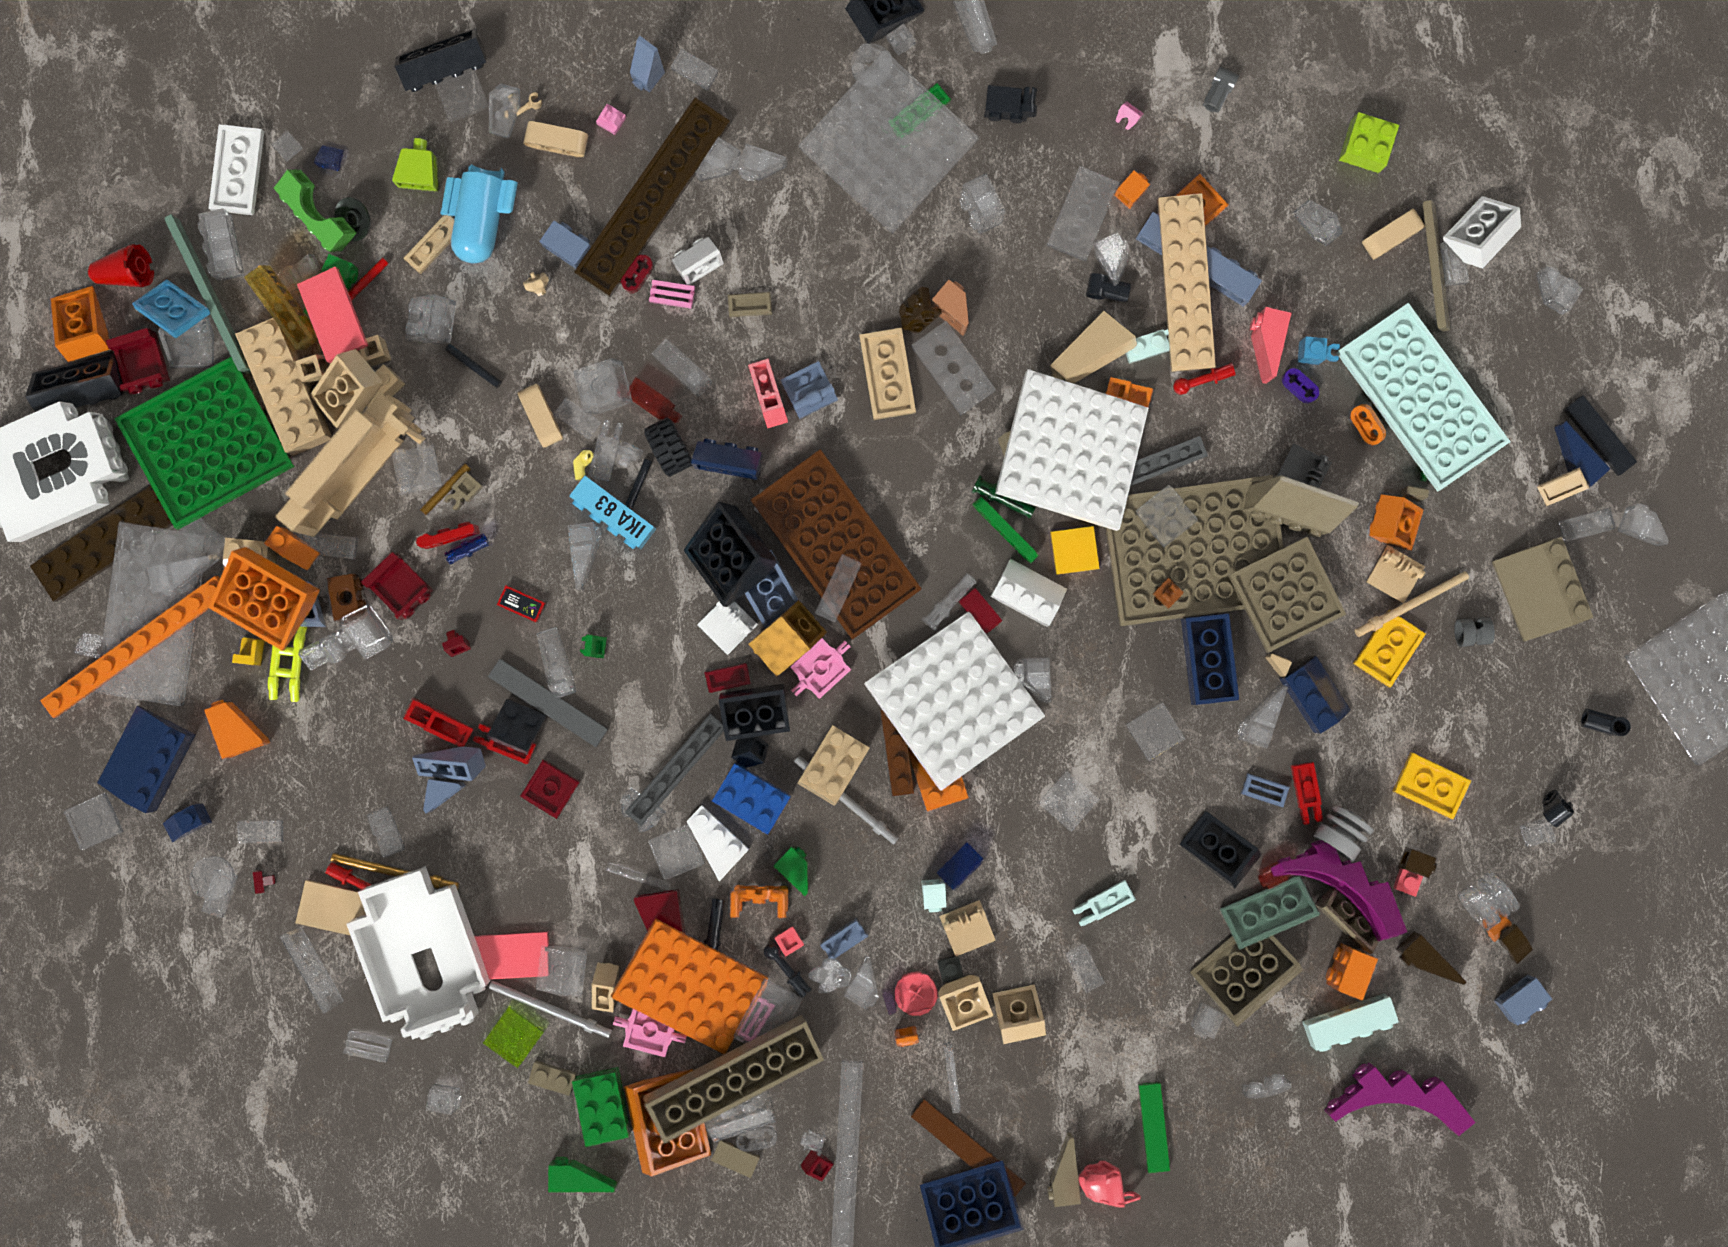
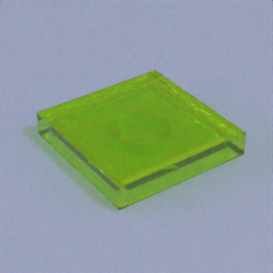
(513, 1037)

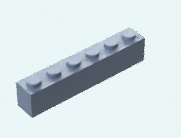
(1223, 273)

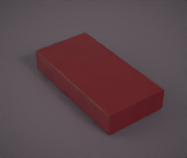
(980, 610)
(727, 678)

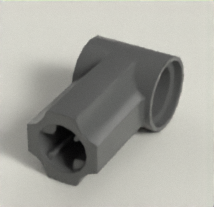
(1221, 87)

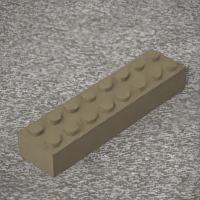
(732, 1078)

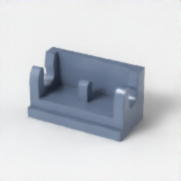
(843, 939)

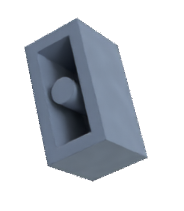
(565, 244)
(1523, 1000)

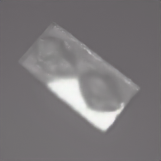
(628, 798)

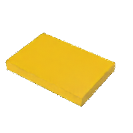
(1389, 650)
(1431, 785)

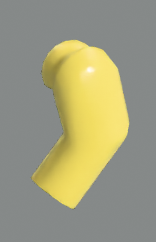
(581, 462)

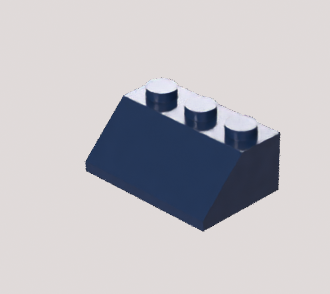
(727, 459)
(1315, 695)

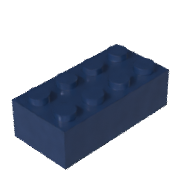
(1210, 659)

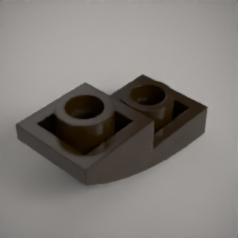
(1515, 943)

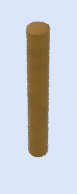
(444, 490)

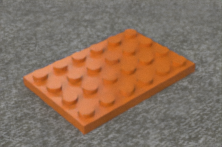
(688, 986)

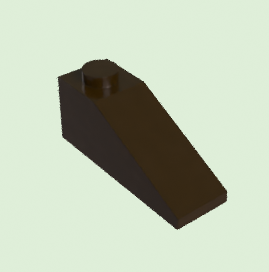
(1422, 955)

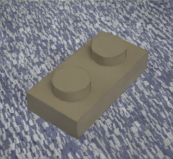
(552, 1078)

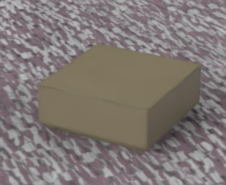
(1414, 493)

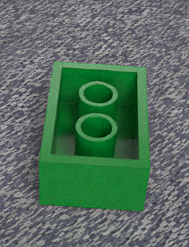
(602, 1106)

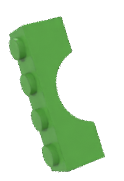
(297, 192)

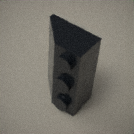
(754, 712)

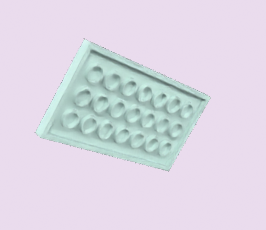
(1423, 397)

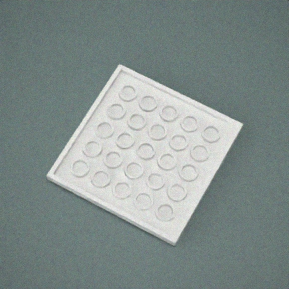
(1072, 450)
(954, 700)

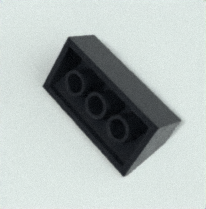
(440, 60)
(76, 383)

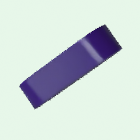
(1304, 382)

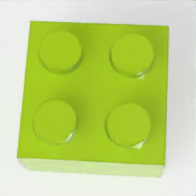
(1368, 142)

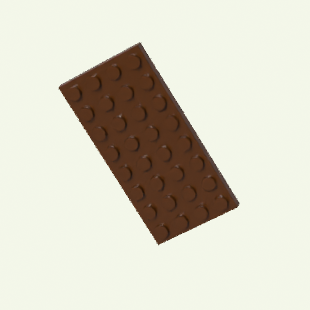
(821, 521)

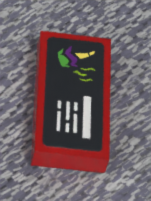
(521, 604)

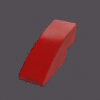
(437, 722)

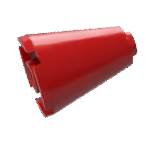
(123, 268)

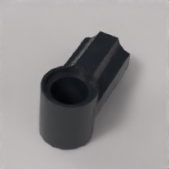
(1101, 287)
(1604, 723)

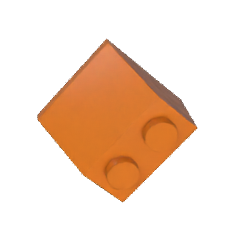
(1396, 521)

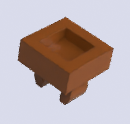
(1168, 593)

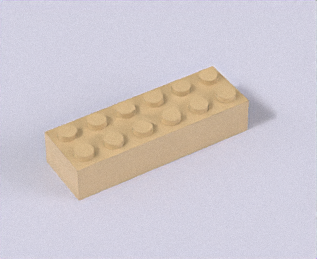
(286, 398)

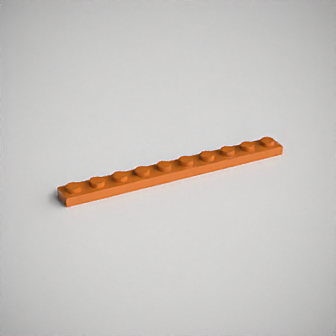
(130, 649)

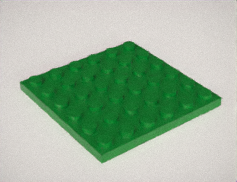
(204, 443)

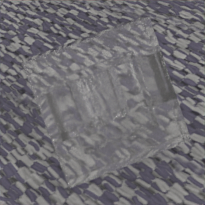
(901, 39)
(628, 454)

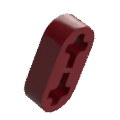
(641, 277)

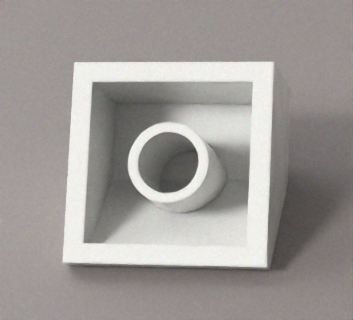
(697, 260)

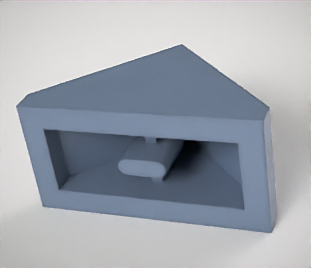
(440, 791)

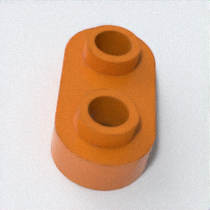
(1366, 424)

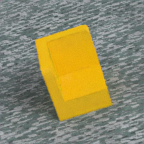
(250, 652)

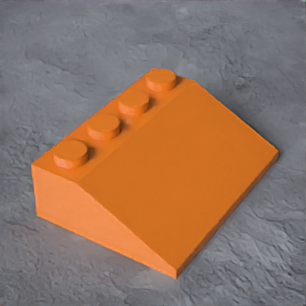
(262, 597)
(653, 1153)

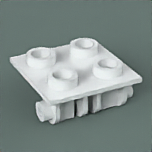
(727, 625)

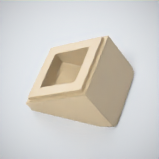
(1279, 663)

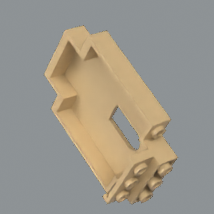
(347, 464)

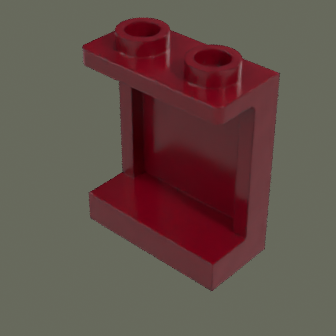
(139, 360)
(398, 586)

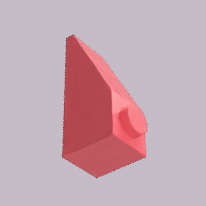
(767, 393)

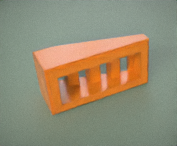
(906, 1036)

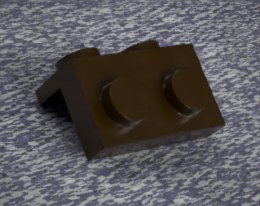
(917, 311)

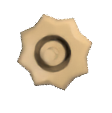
(536, 283)

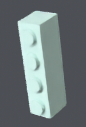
(1350, 1022)

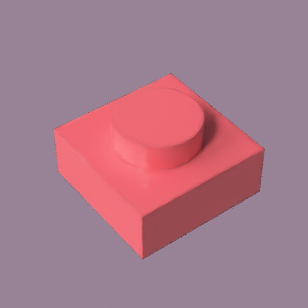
(1408, 882)
(789, 941)

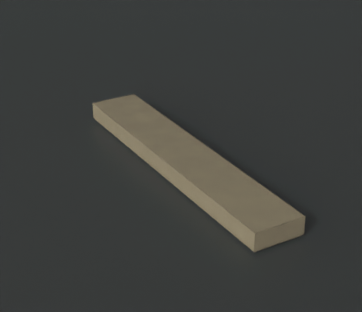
(1436, 265)

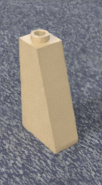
(1094, 348)

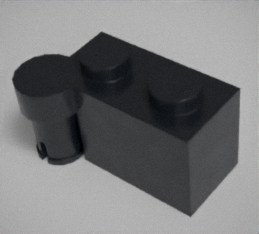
(1010, 103)

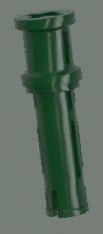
(1027, 509)

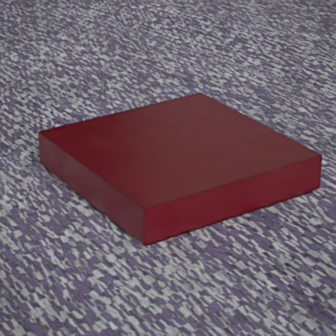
(550, 789)

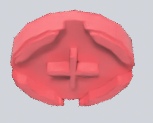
(916, 993)

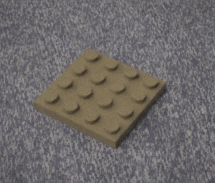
(1287, 594)

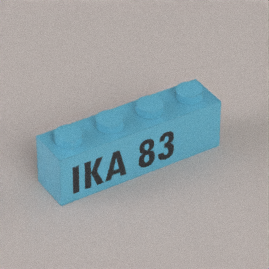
(612, 512)

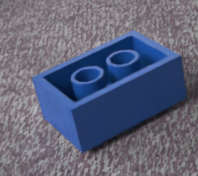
(751, 798)

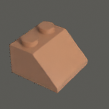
(953, 303)

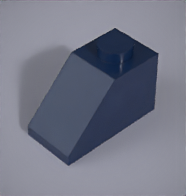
(187, 821)

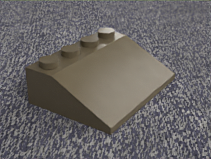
(1298, 505)
(1542, 589)
(1246, 977)

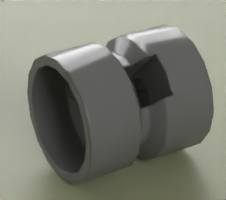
(1474, 631)

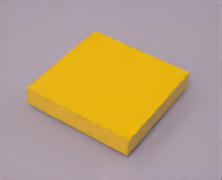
(1074, 550)

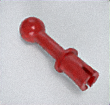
(1182, 385)
(345, 876)

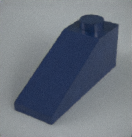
(1579, 454)

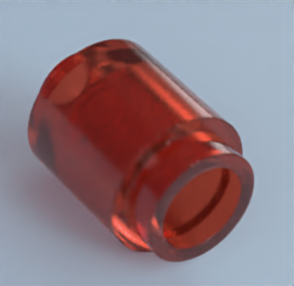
(1267, 879)

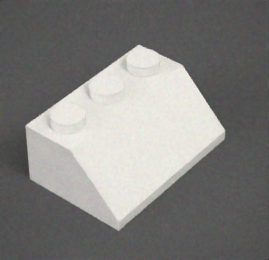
(1483, 231)
(1029, 593)

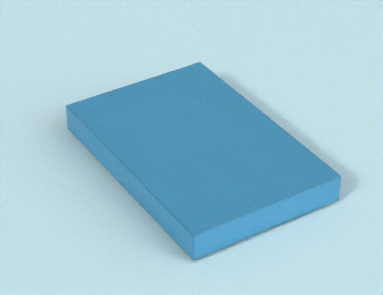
(171, 308)

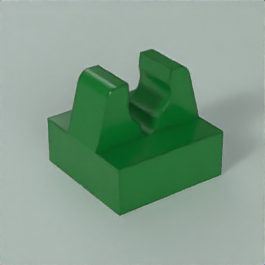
(594, 646)

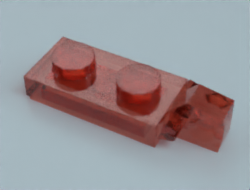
(653, 401)

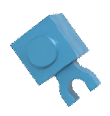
(1315, 351)

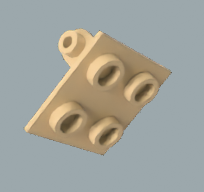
(1395, 574)
(967, 928)

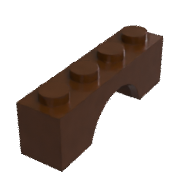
(897, 759)

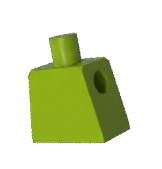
(416, 168)

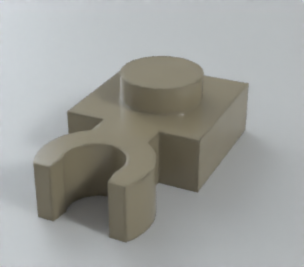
(465, 488)

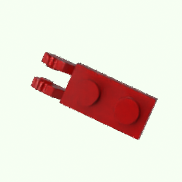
(447, 536)
(502, 749)
(1307, 790)

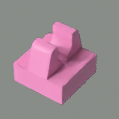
(1129, 111)
(611, 119)

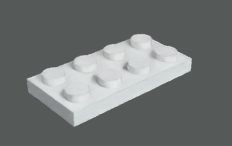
(236, 169)

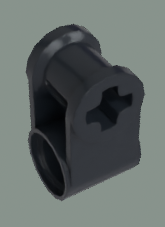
(1556, 808)

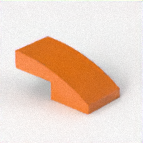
(1129, 392)

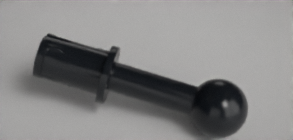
(773, 952)

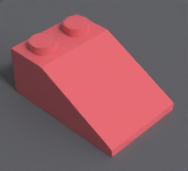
(1268, 340)

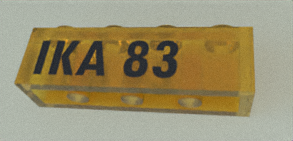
(282, 306)

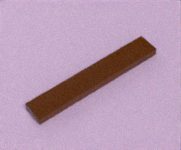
(959, 1141)

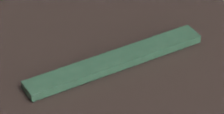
(207, 292)

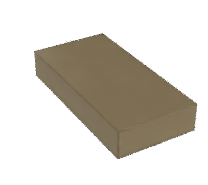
(749, 304)
(735, 1159)

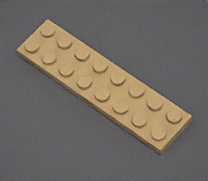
(1186, 282)

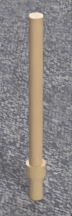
(1377, 622)

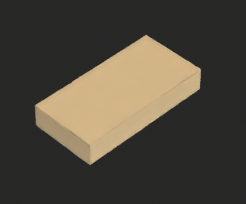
(1563, 486)

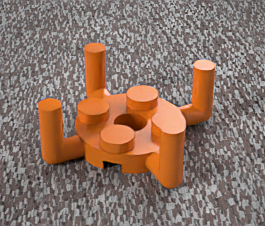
(759, 896)

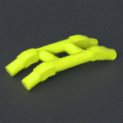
(294, 673)

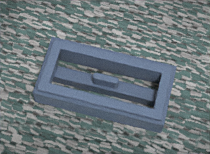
(1247, 784)

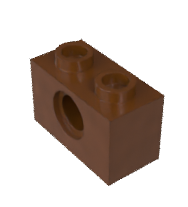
(338, 587)

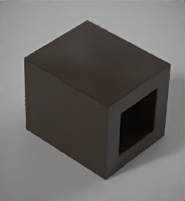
(1418, 862)

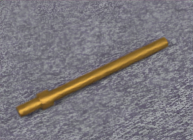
(437, 881)

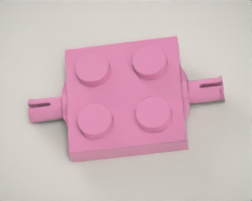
(820, 668)
(647, 1034)

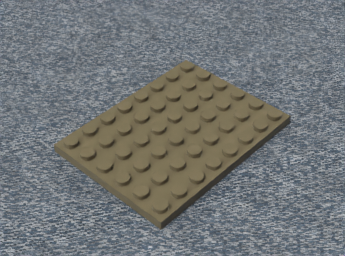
(1196, 560)

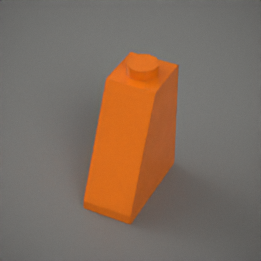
(233, 729)

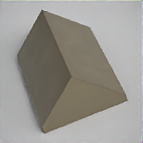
(1348, 919)

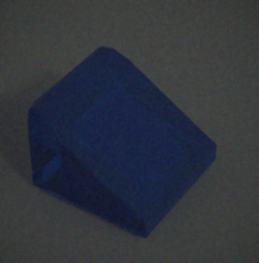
(329, 158)

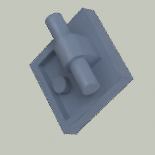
(809, 390)

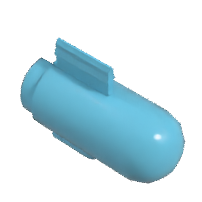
(477, 208)

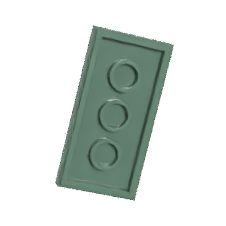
(1269, 912)

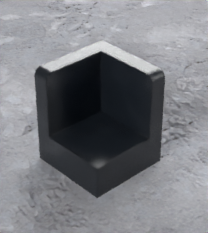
(750, 751)

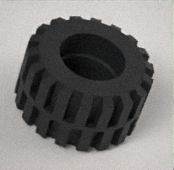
(668, 447)

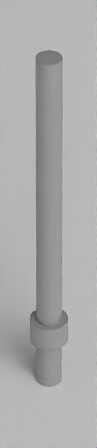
(878, 826)
(589, 1025)

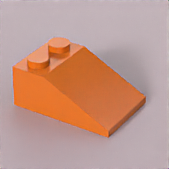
(78, 324)
(931, 795)

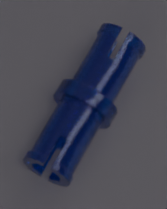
(467, 549)

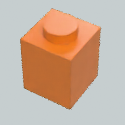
(1132, 189)

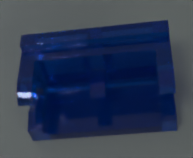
(960, 866)

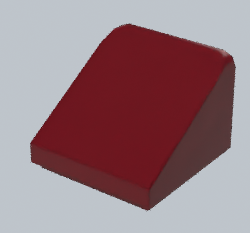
(816, 1166)

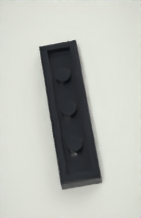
(1600, 435)

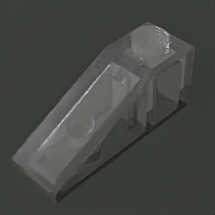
(682, 368)
(584, 545)
(177, 575)
(838, 588)
(556, 663)
(1261, 722)

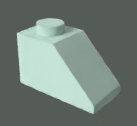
(934, 894)

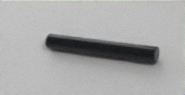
(473, 365)
(638, 483)

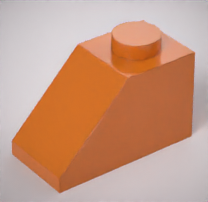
(292, 547)

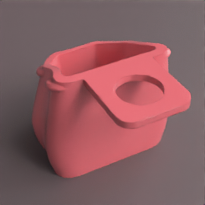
(1104, 1185)

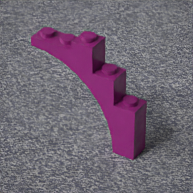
(1349, 878)
(1402, 1089)

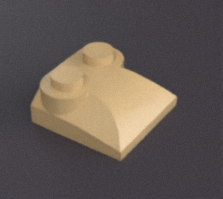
(964, 1002)

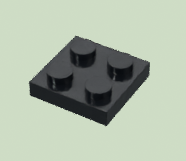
(516, 726)

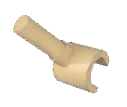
(531, 104)

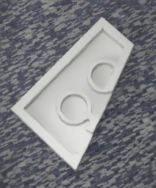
(716, 841)

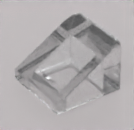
(286, 145)
(89, 645)

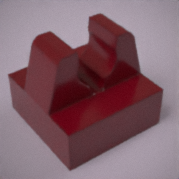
(456, 644)
(261, 881)

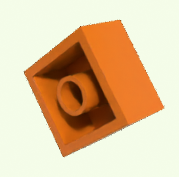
(1351, 971)

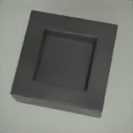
(950, 968)

